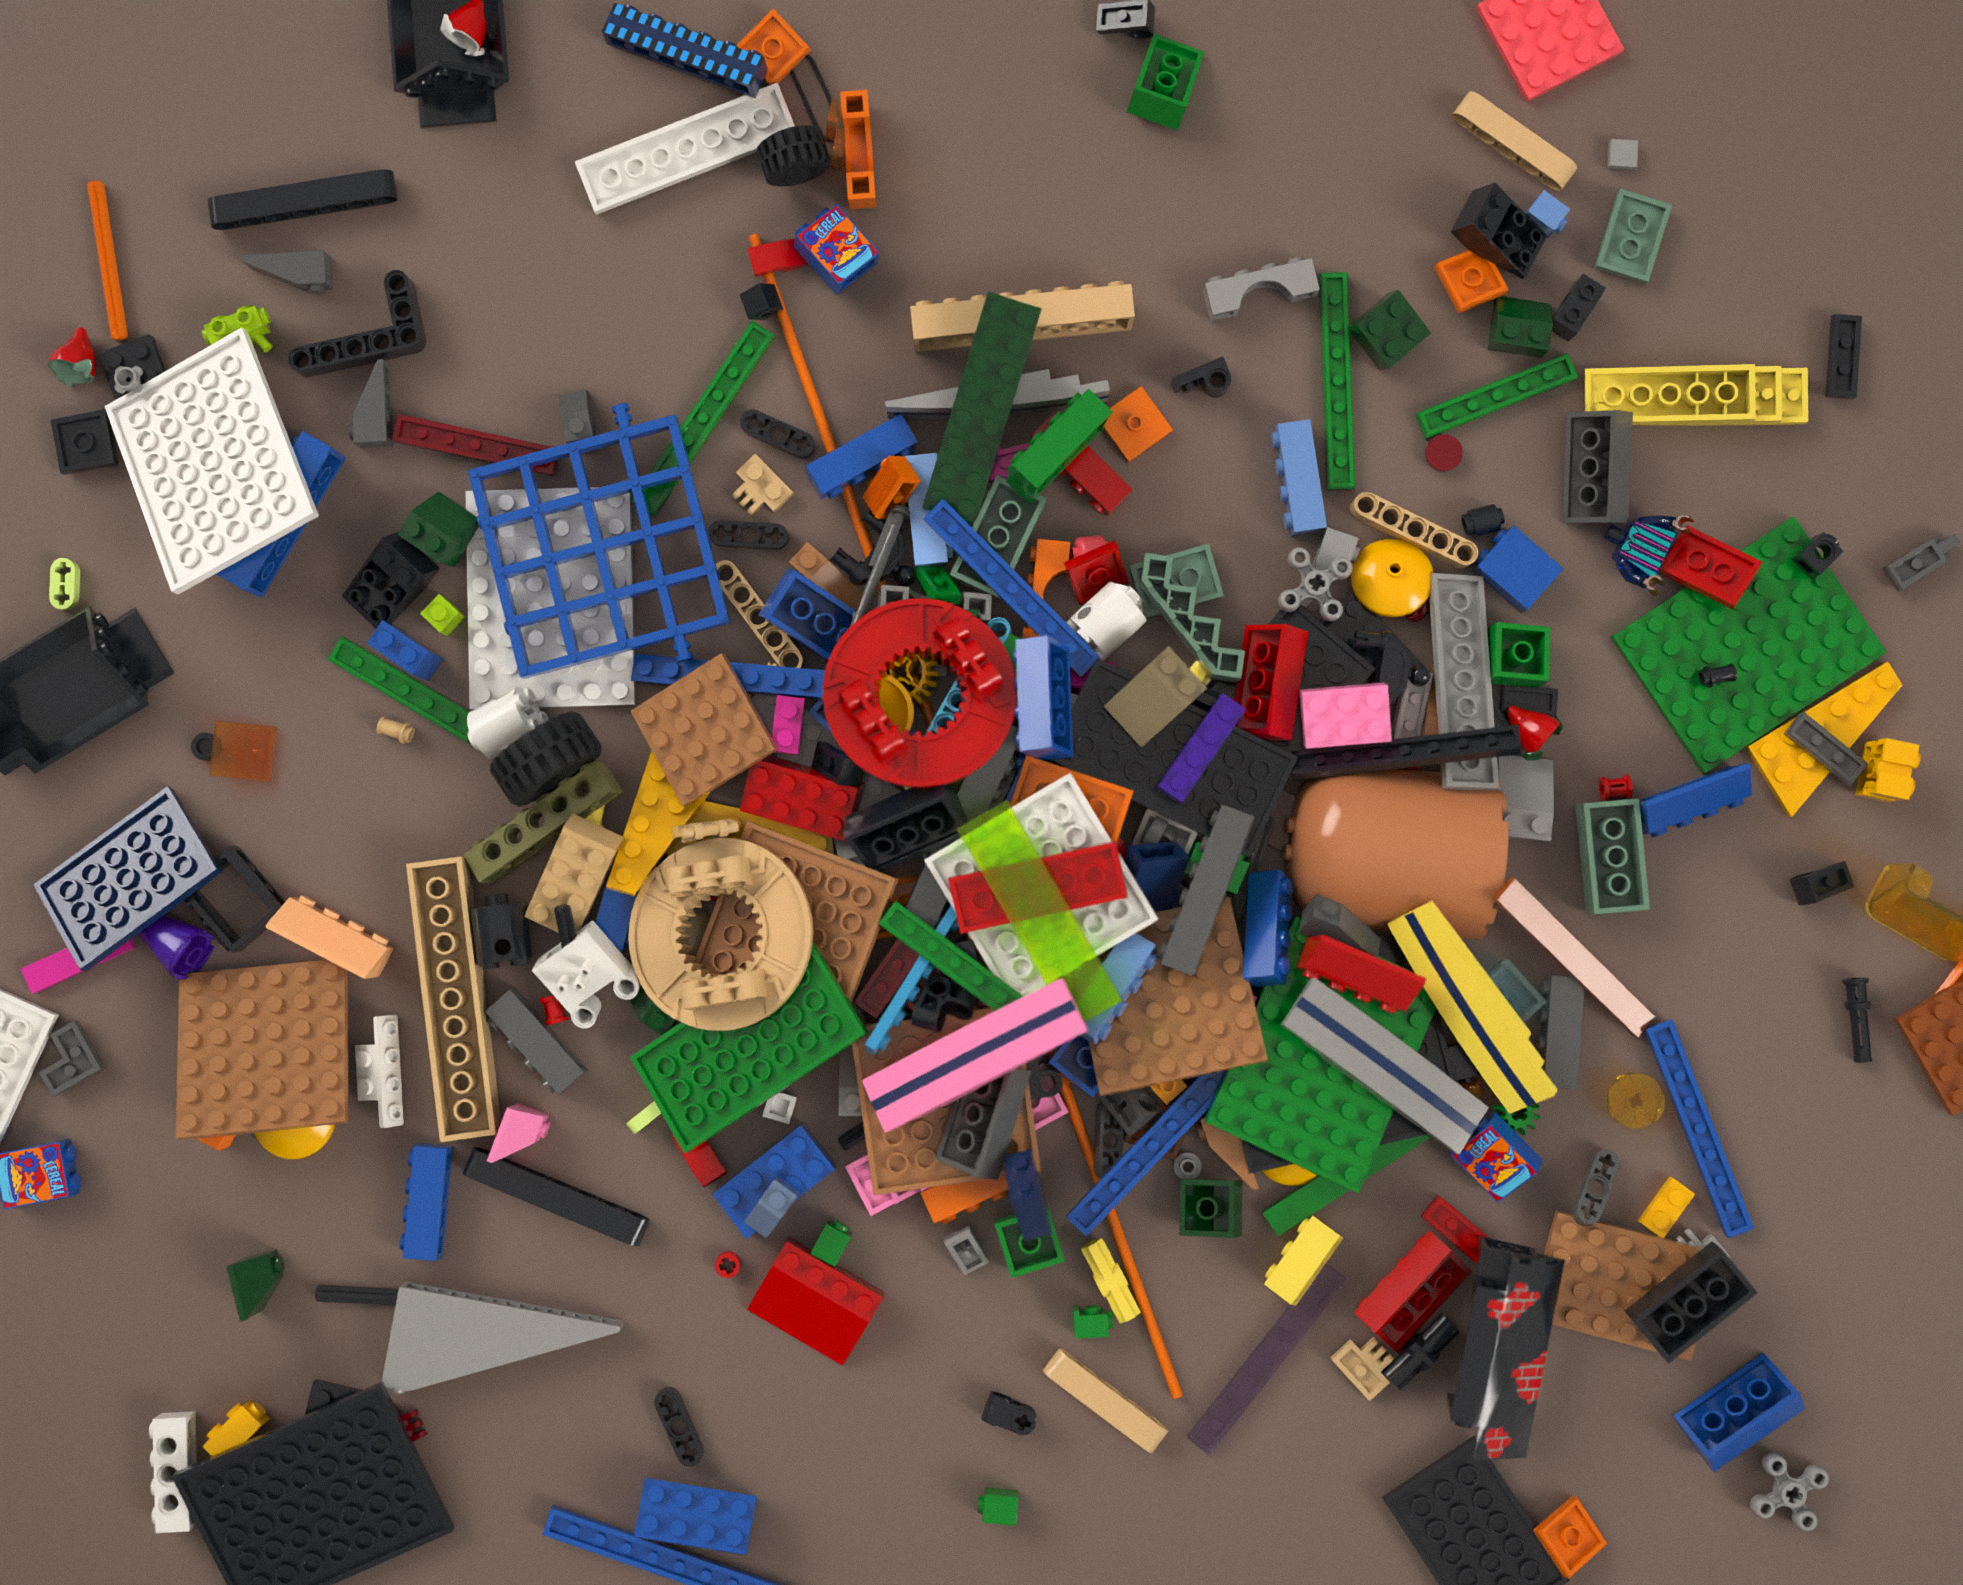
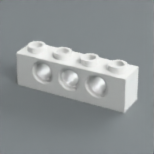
(182, 1429)

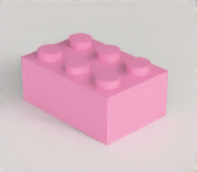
(1345, 715)

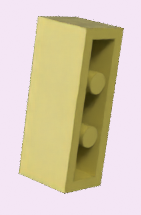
(1302, 1260)

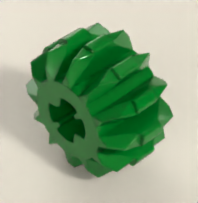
(1519, 1123)

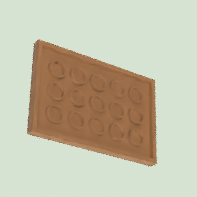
(1607, 1273)

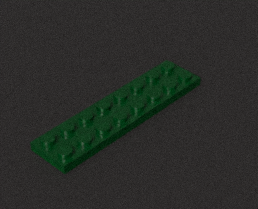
(982, 405)

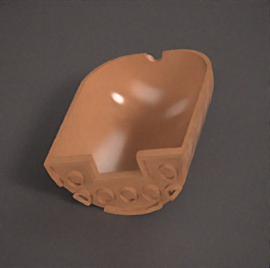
(1397, 843)

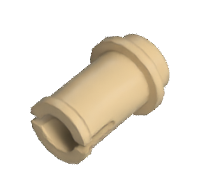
(396, 730)

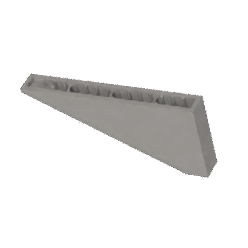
(458, 1333)

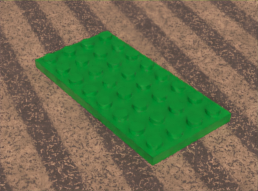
(716, 1077)

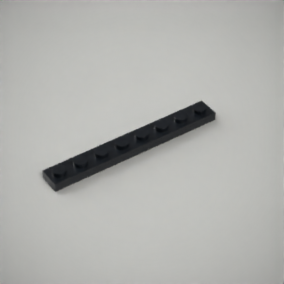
(1407, 752)

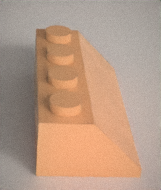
(331, 937)

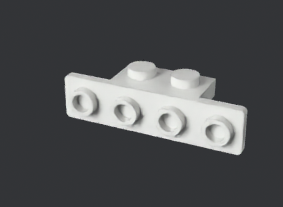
(380, 1071)

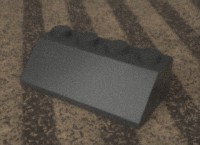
(1597, 467)
(983, 1125)

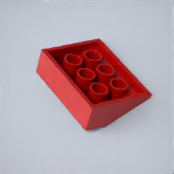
(816, 1301)

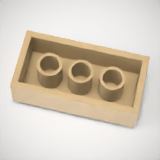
(574, 872)

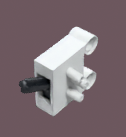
(583, 966)

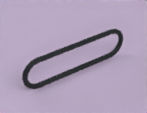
(802, 94)

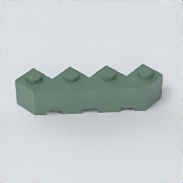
(1196, 632)

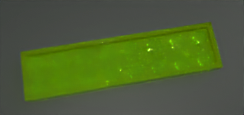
(1038, 909)

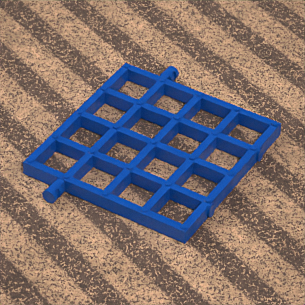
(599, 546)

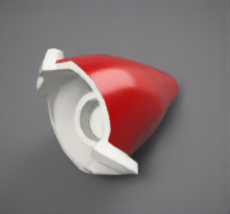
(466, 27)

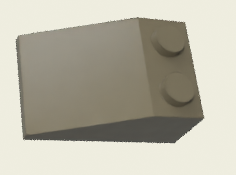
(1155, 697)

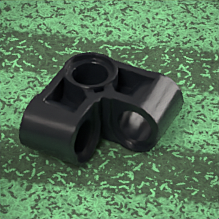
(932, 1009)

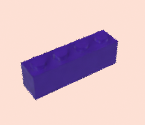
(1200, 748)

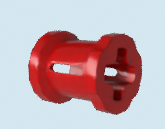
(1615, 787)
(554, 1010)

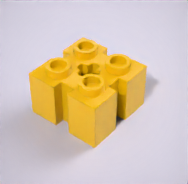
(1888, 771)

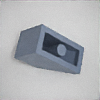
(771, 1206)

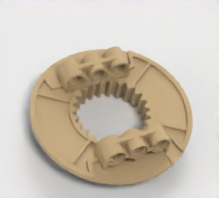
(660, 934)

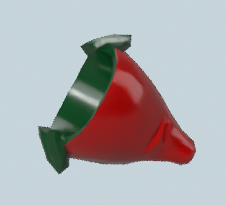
(1533, 729)

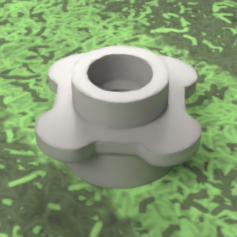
(121, 376)

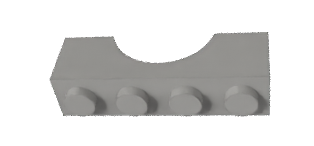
(1293, 280)
(968, 600)

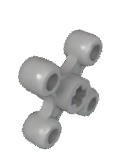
(1324, 578)
(1794, 1500)

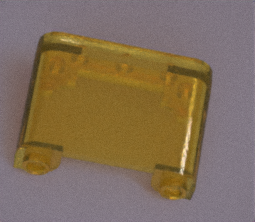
(1903, 906)

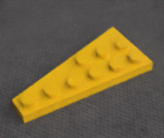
(1844, 714)

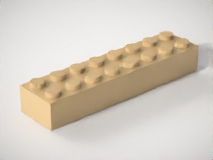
(1062, 315)

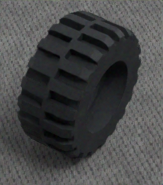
(545, 758)

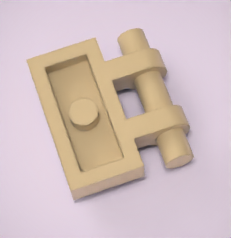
(698, 830)

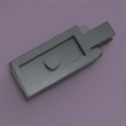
(1920, 561)

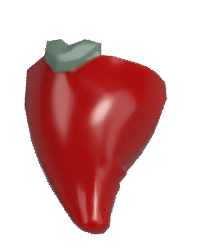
(74, 360)

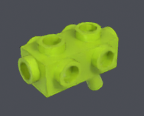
(248, 317)

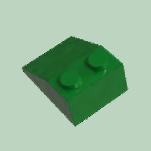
(1165, 82)

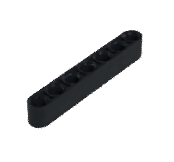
(302, 199)
(557, 1197)

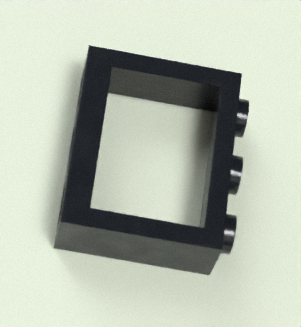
(259, 884)

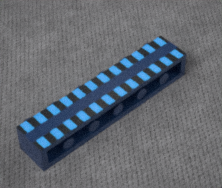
(685, 49)

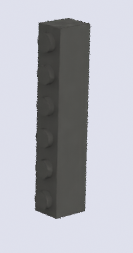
(1207, 890)

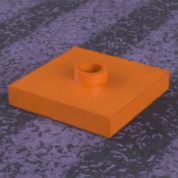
(777, 44)
(1470, 280)
(1136, 424)
(1570, 1537)

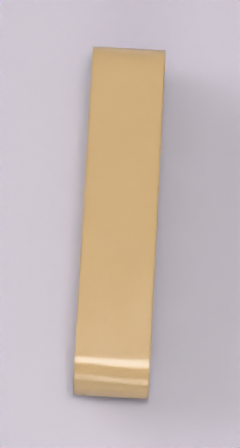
(1514, 141)
(1427, 530)
(752, 606)
(1105, 1400)

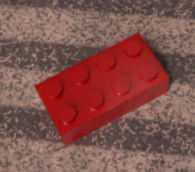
(799, 797)

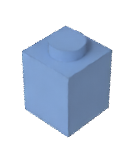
(1548, 213)

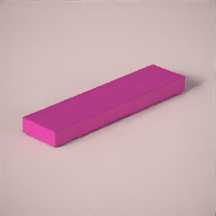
(60, 967)

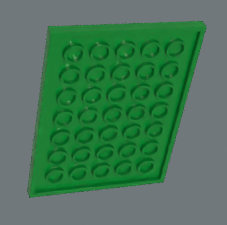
(1785, 637)
(1299, 1101)

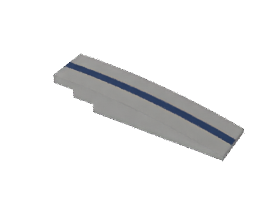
(1034, 395)
(1384, 1065)

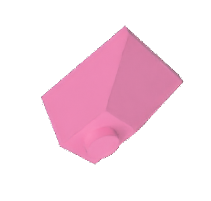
(518, 1129)

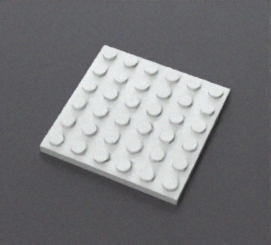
(1056, 822)

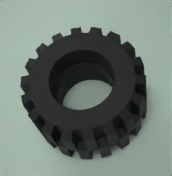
(794, 155)

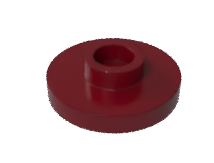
(1443, 453)

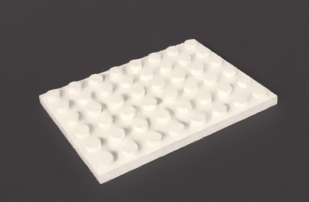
(210, 461)
(490, 650)

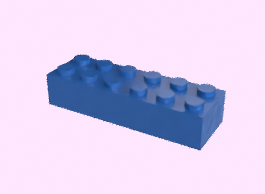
(319, 467)

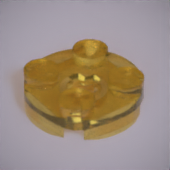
(1649, 1092)

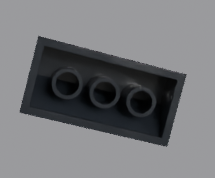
(904, 826)

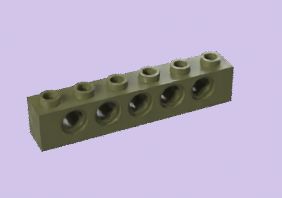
(482, 856)

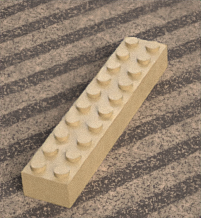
(453, 1000)

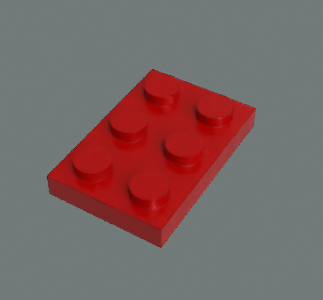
(1710, 567)

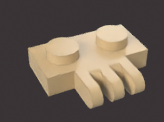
(761, 486)
(1364, 1366)

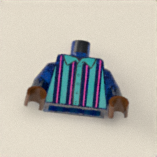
(1643, 547)

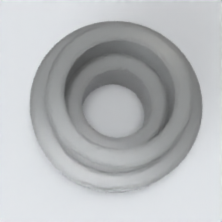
(1187, 1157)

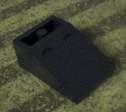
(1499, 230)
(390, 580)

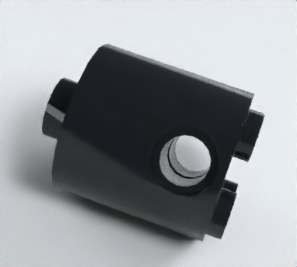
(498, 922)

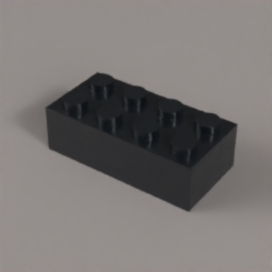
(1691, 1302)

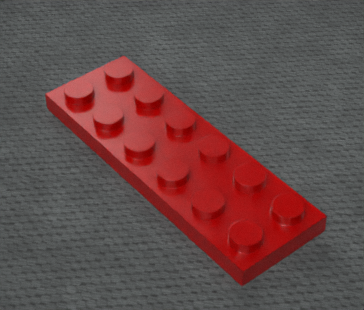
(1082, 875)

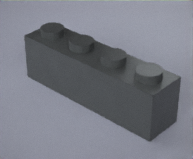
(1560, 1029)
(537, 1042)

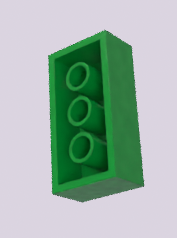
(1058, 445)

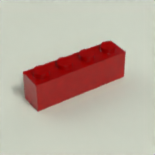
(1093, 478)

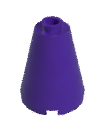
(178, 945)

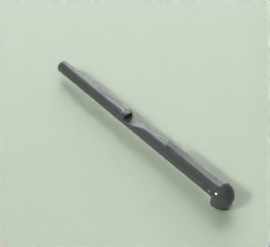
(880, 556)

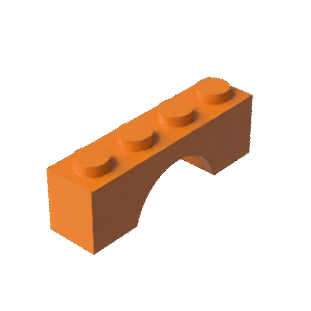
(858, 149)
(1049, 563)

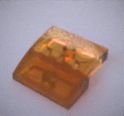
(836, 132)
(242, 751)

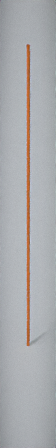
(928, 715)

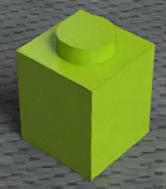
(443, 615)

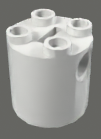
(1109, 618)
(504, 721)

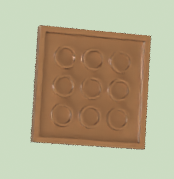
(703, 730)

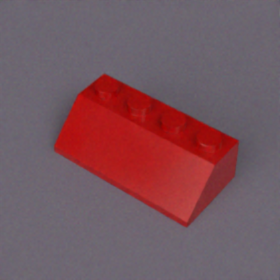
(1271, 680)
(1359, 973)
(1412, 1291)

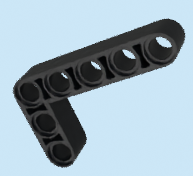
(370, 339)

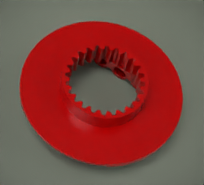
(923, 629)

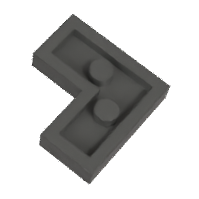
(78, 1059)

